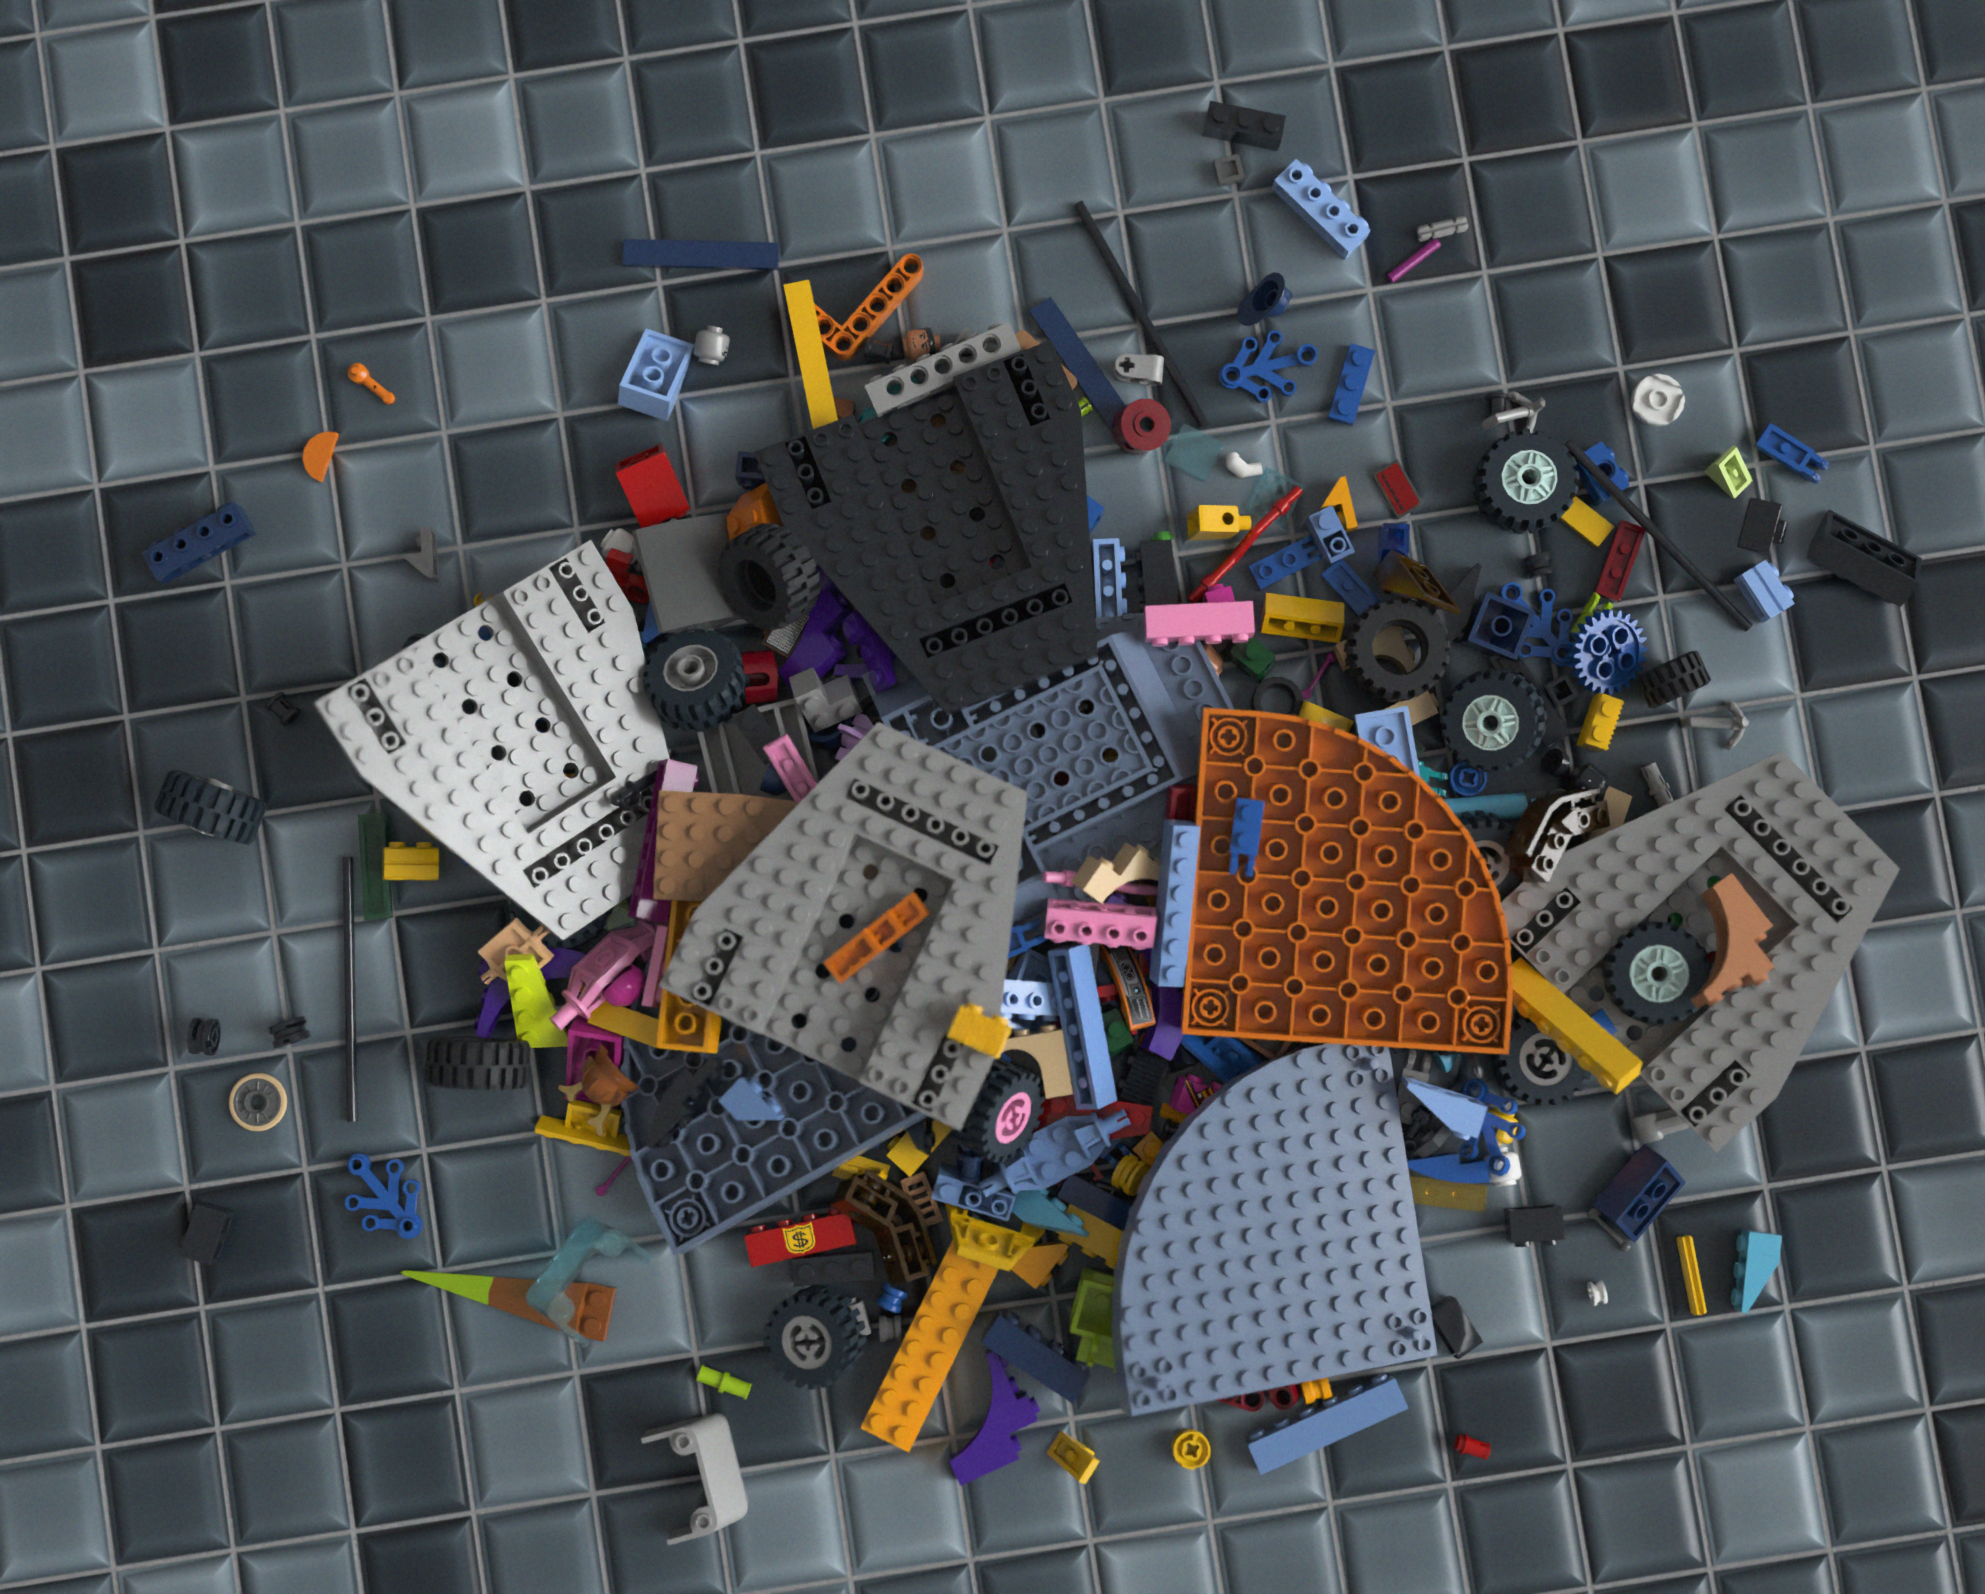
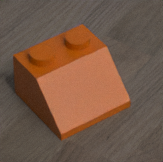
(752, 509)

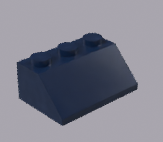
(1639, 1192)

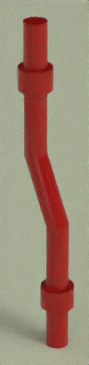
(1278, 509)

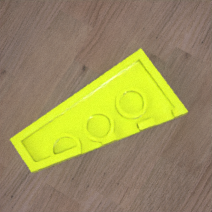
(532, 1003)

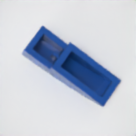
(1449, 1168)

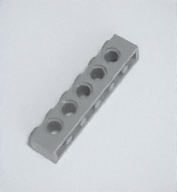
(935, 382)

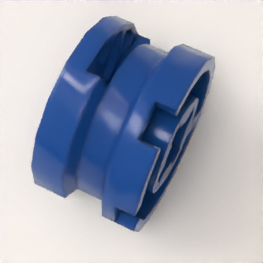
(1465, 780)

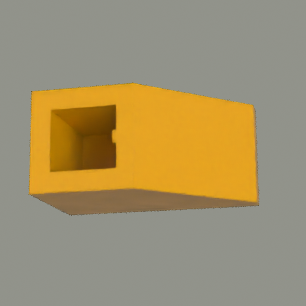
(1039, 1260)

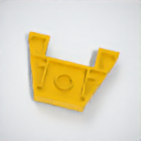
(989, 1242)

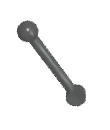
(1594, 1214)

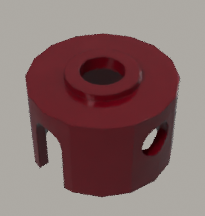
(1127, 428)
(762, 675)

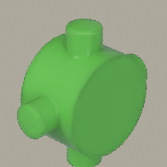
(1164, 535)

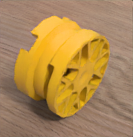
(1129, 1174)
(1190, 1448)

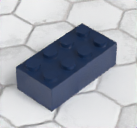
(1035, 1355)

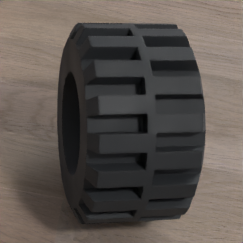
(1673, 679)

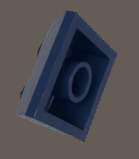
(1498, 626)

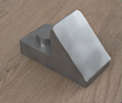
(427, 560)

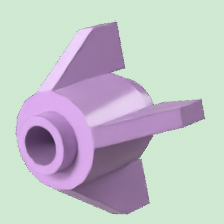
(853, 735)

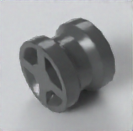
(890, 1328)

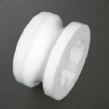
(1597, 1292)

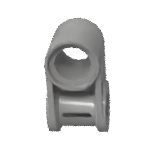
(1142, 369)

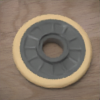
(274, 1104)

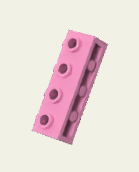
(1199, 622)
(1100, 923)

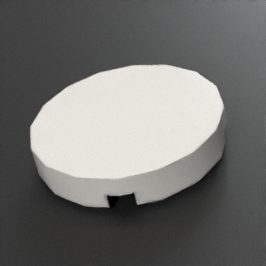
(1657, 400)

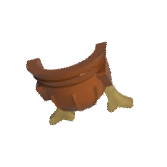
(602, 1085)

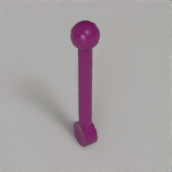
(1306, 693)
(602, 1190)

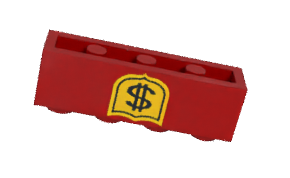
(800, 1237)

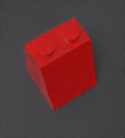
(652, 486)

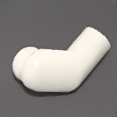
(1240, 467)

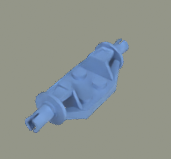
(1055, 1153)

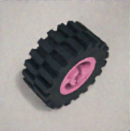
(1002, 1112)

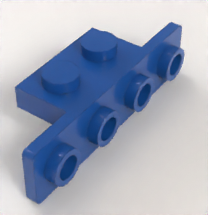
(1222, 1055)

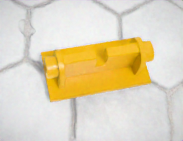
(858, 1164)

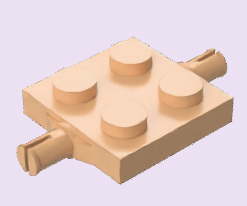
(513, 940)

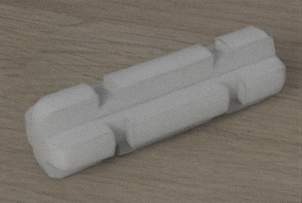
(1442, 228)

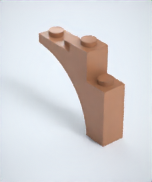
(1738, 931)

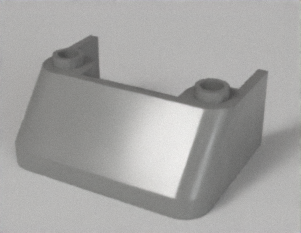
(719, 1469)

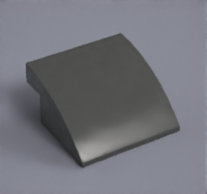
(683, 575)

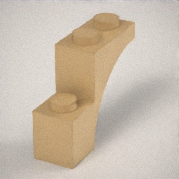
(1101, 877)

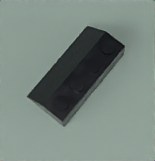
(1865, 559)

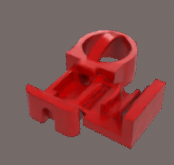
(618, 563)

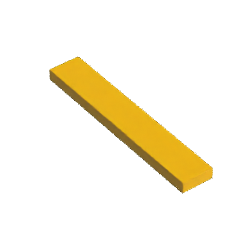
(810, 353)

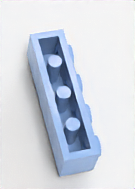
(1320, 208)
(1108, 578)
(1029, 1000)

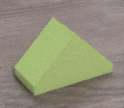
(1730, 472)

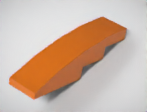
(876, 937)

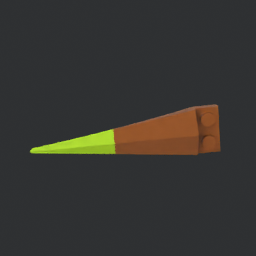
(591, 1300)

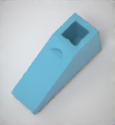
(1042, 1212)
(1757, 1261)

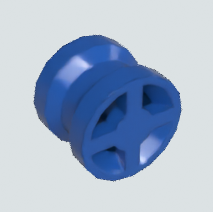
(892, 1298)

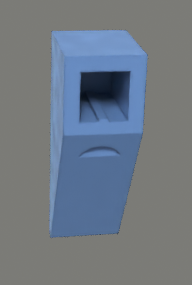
(970, 1196)

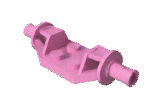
(601, 967)

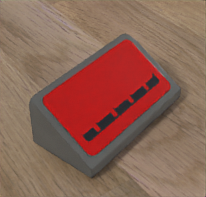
(1397, 489)

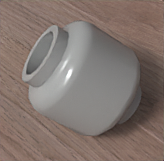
(711, 345)

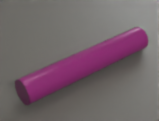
(1413, 260)

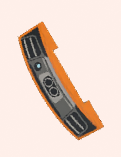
(1130, 985)

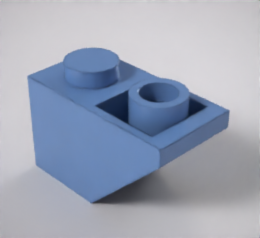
(1329, 534)
(748, 1102)

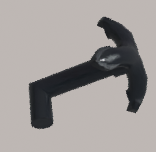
(1466, 1060)

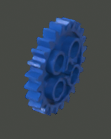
(1607, 651)

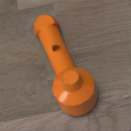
(360, 375)

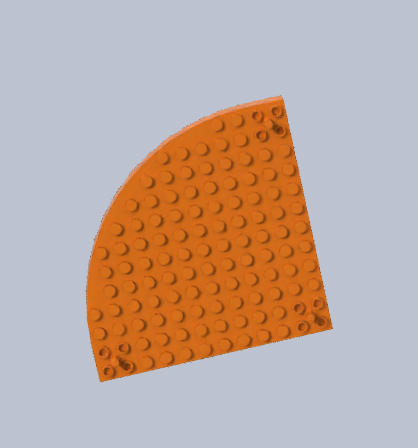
(1360, 906)

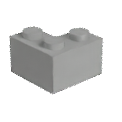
(826, 702)

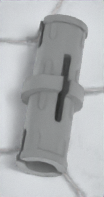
(1656, 784)

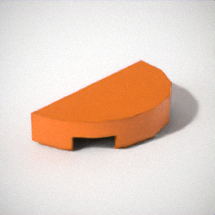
(319, 453)

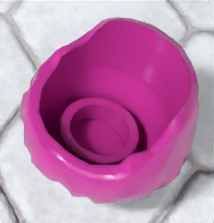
(626, 987)

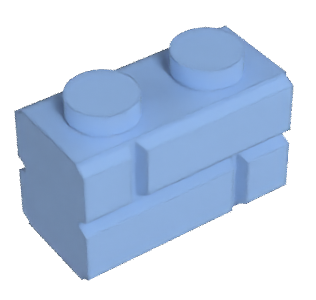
(1764, 590)

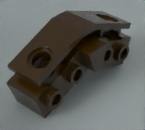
(1548, 827)
(872, 1204)

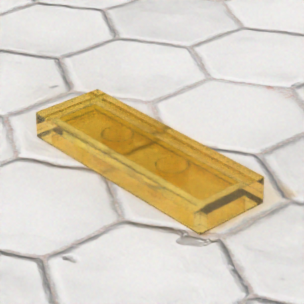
(1448, 1194)

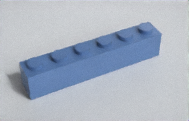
(1174, 902)
(1082, 1026)
(1326, 1423)

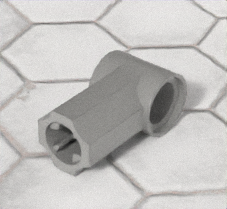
(1654, 1125)

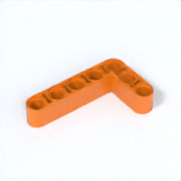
(865, 314)

